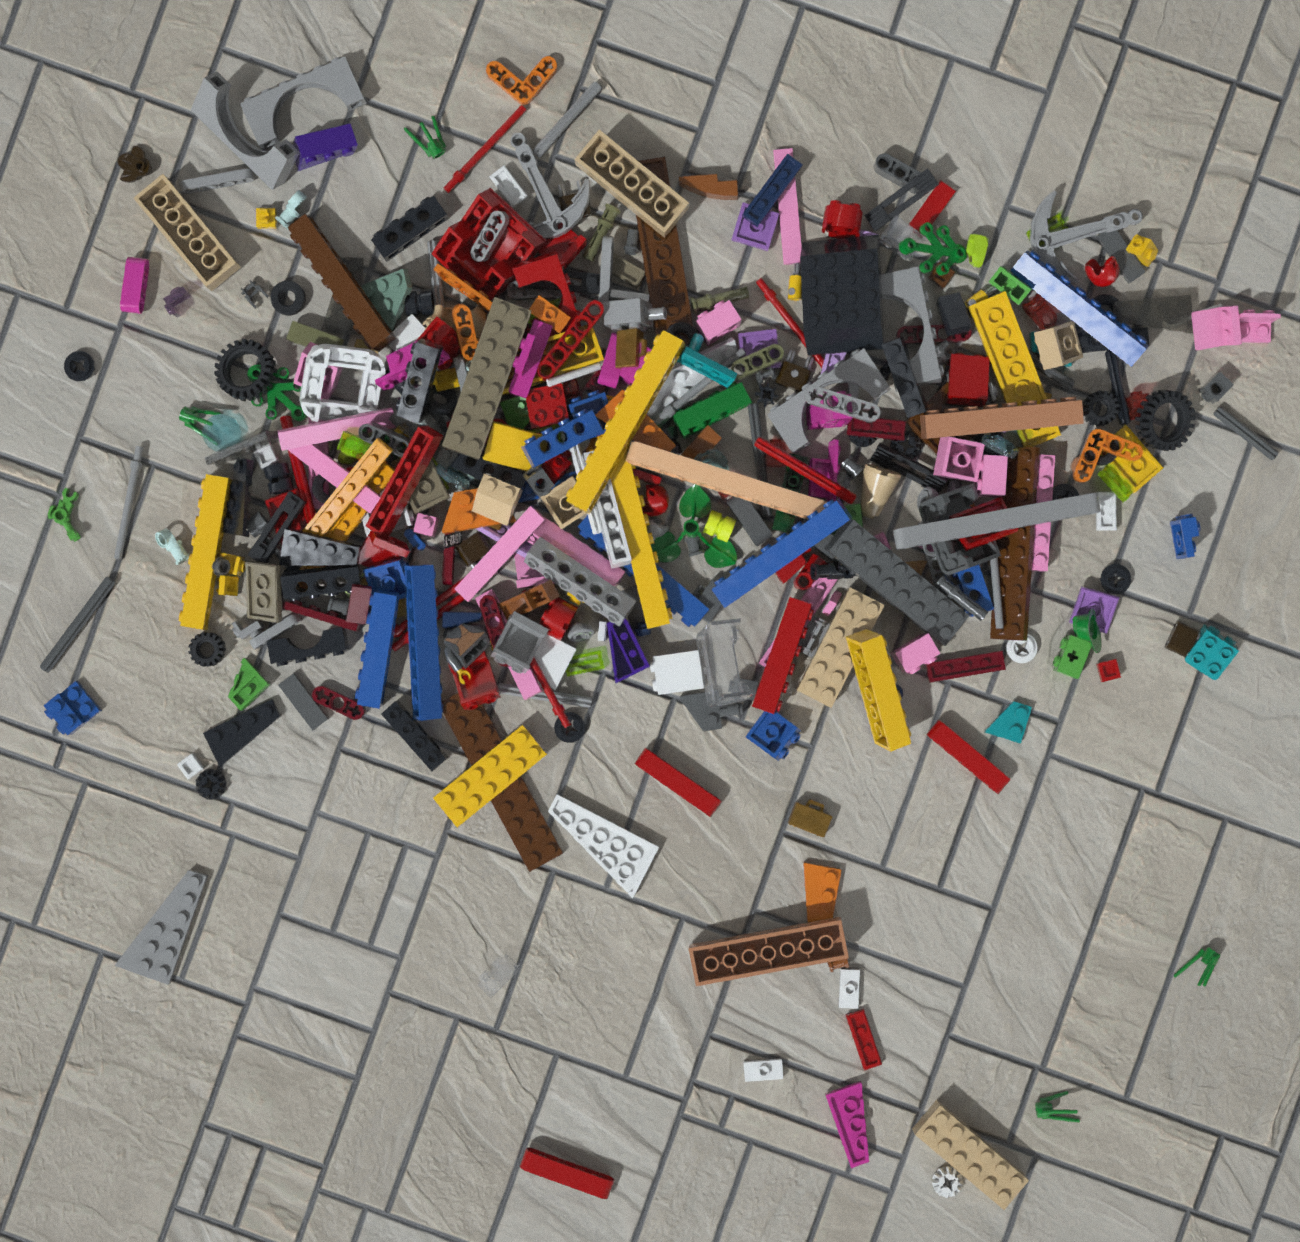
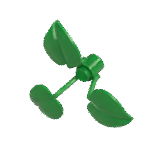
(695, 504)

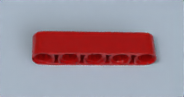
(572, 331)
(968, 757)
(678, 782)
(567, 1173)

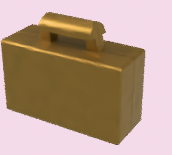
(628, 348)
(809, 818)

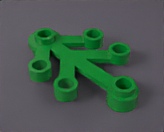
(936, 249)
(275, 392)

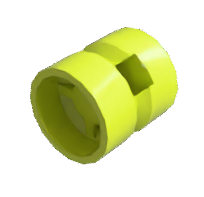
(719, 526)

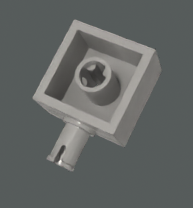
(631, 314)

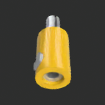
(795, 286)
(980, 296)

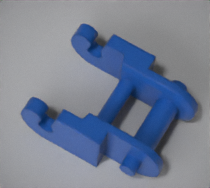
(414, 539)

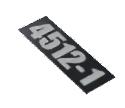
(452, 539)

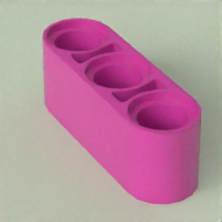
(134, 285)
(609, 374)

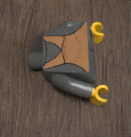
(464, 646)

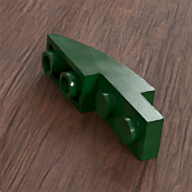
(792, 481)

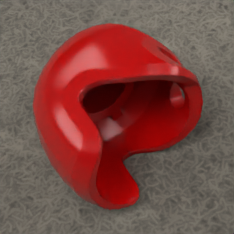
(1102, 275)
(657, 502)

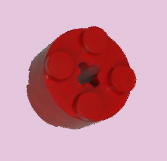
(842, 219)
(558, 617)

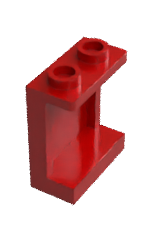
(968, 380)
(481, 686)

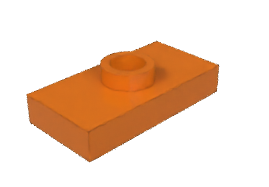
(549, 313)

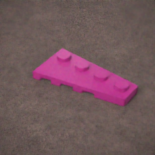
(848, 1113)

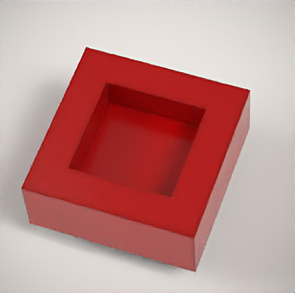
(1108, 670)

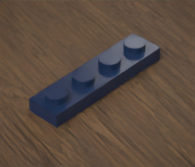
(772, 190)

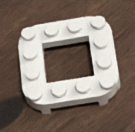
(341, 356)

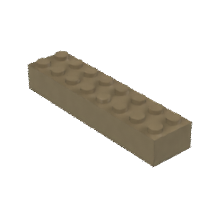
(486, 378)

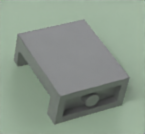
(518, 642)

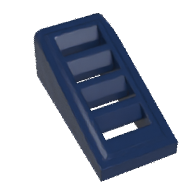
(454, 619)

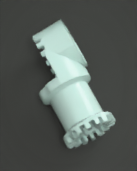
(289, 213)
(166, 540)

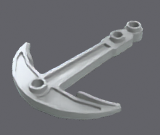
(552, 211)
(1039, 231)

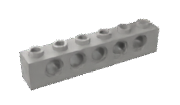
(576, 573)

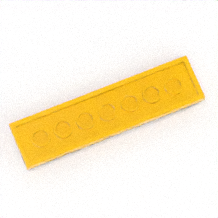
(1010, 360)

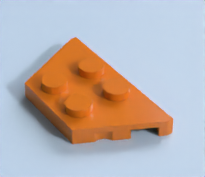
(460, 514)

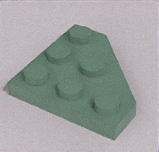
(389, 295)

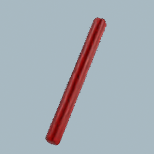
(805, 470)
(300, 476)

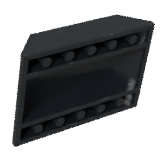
(842, 295)

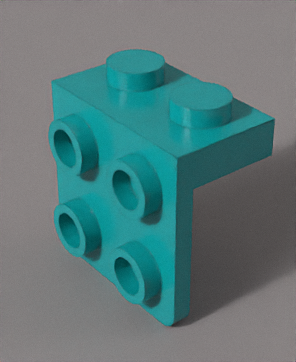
(1212, 652)

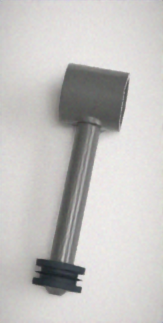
(256, 526)

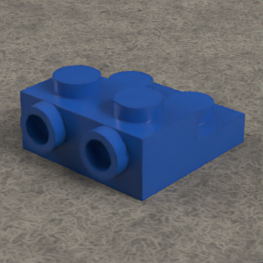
(594, 402)
(1182, 532)
(388, 576)
(71, 708)
(774, 734)

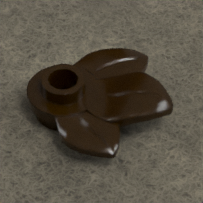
(131, 165)

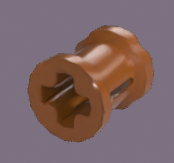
(838, 964)

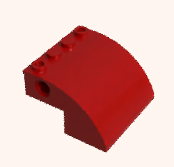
(515, 246)

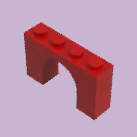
(549, 268)

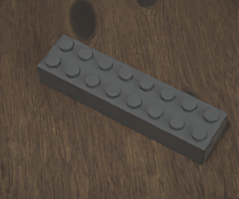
(896, 582)

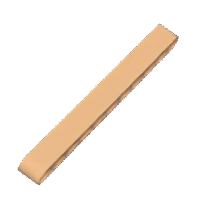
(723, 480)

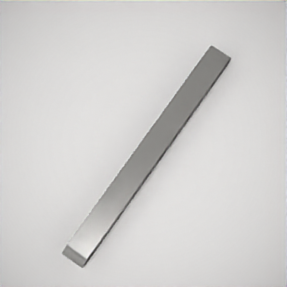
(996, 521)

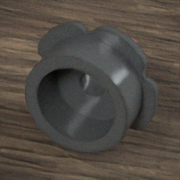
(221, 566)

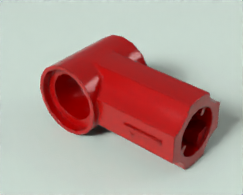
(805, 572)

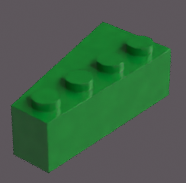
(711, 410)

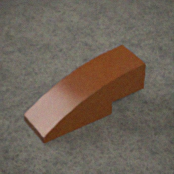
(710, 187)
(704, 441)
(529, 599)

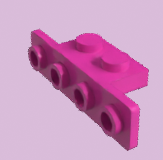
(529, 359)
(397, 364)
(827, 467)

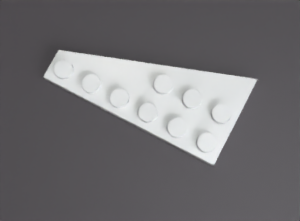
(683, 378)
(613, 847)

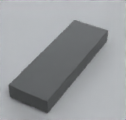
(1116, 246)
(303, 701)

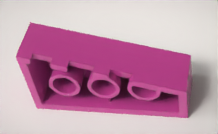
(822, 418)

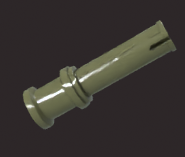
(605, 224)
(709, 301)

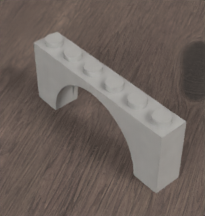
(264, 109)
(213, 110)
(907, 288)
(790, 415)

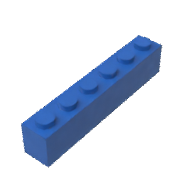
(378, 648)

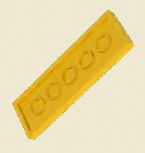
(490, 776)

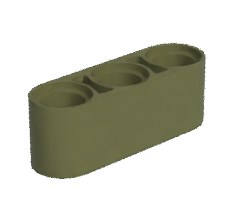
(303, 335)
(763, 354)

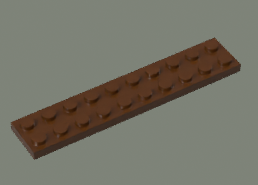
(664, 265)
(1017, 548)
(515, 803)

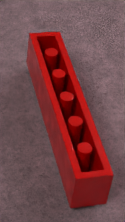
(404, 480)
(782, 655)

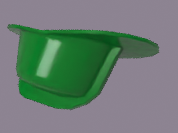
(1087, 629)

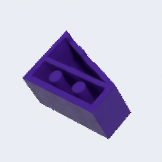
(324, 146)
(625, 651)

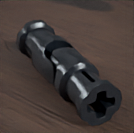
(830, 570)

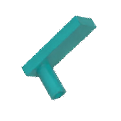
(694, 360)

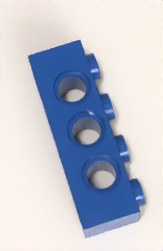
(589, 425)
(977, 584)

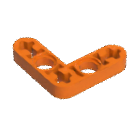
(526, 85)
(471, 340)
(1103, 445)

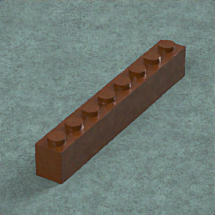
(341, 282)

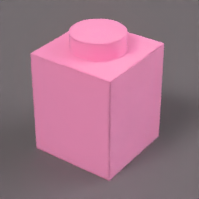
(426, 525)

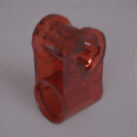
(1039, 311)

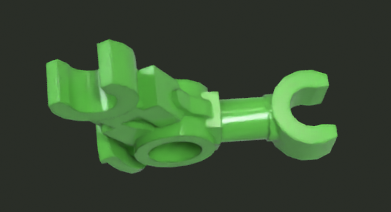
(62, 513)

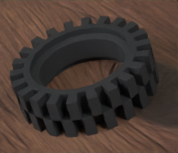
(227, 360)
(1182, 427)

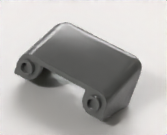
(951, 553)

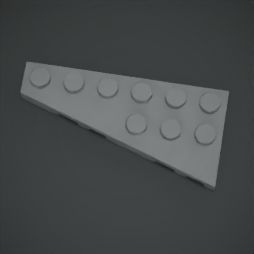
(162, 939)

